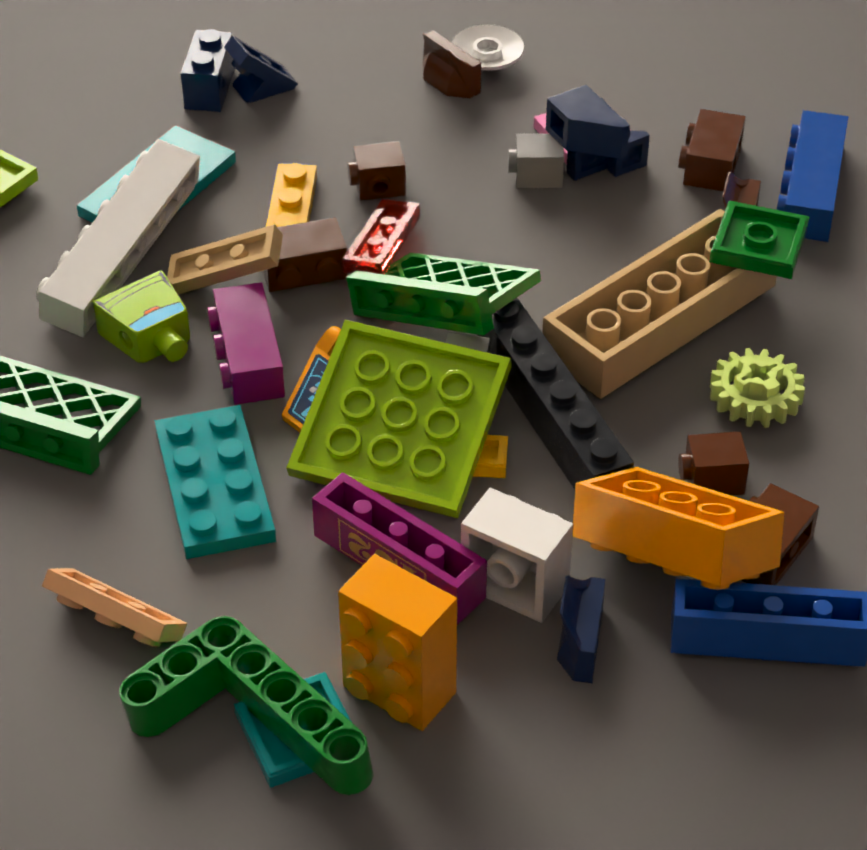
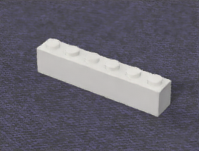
(118, 236)

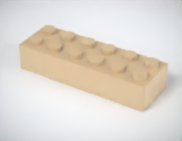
(649, 309)

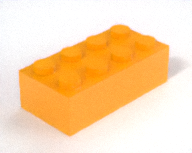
(678, 526)

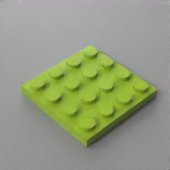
(401, 417)

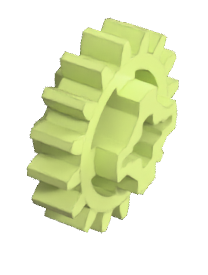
(757, 387)

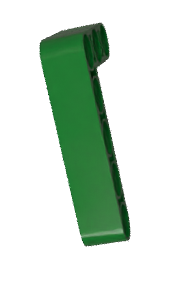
(232, 658)

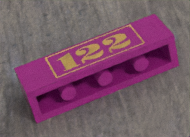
(366, 523)

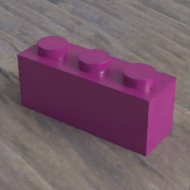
(246, 344)

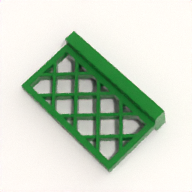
(439, 292)
(56, 440)

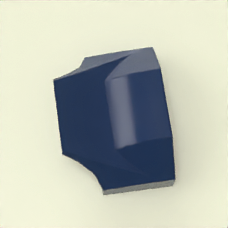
(581, 618)

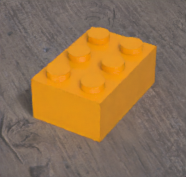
(398, 641)

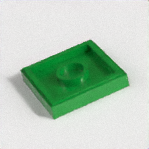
(759, 239)

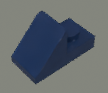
(259, 74)

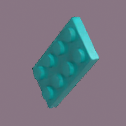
(214, 482)

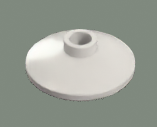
(491, 45)

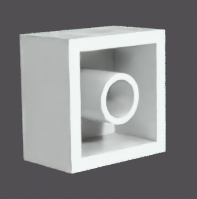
(523, 551)

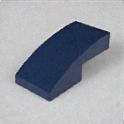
(583, 164)

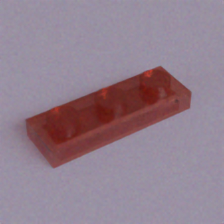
(381, 237)

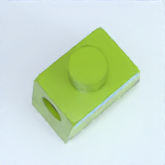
(145, 319)

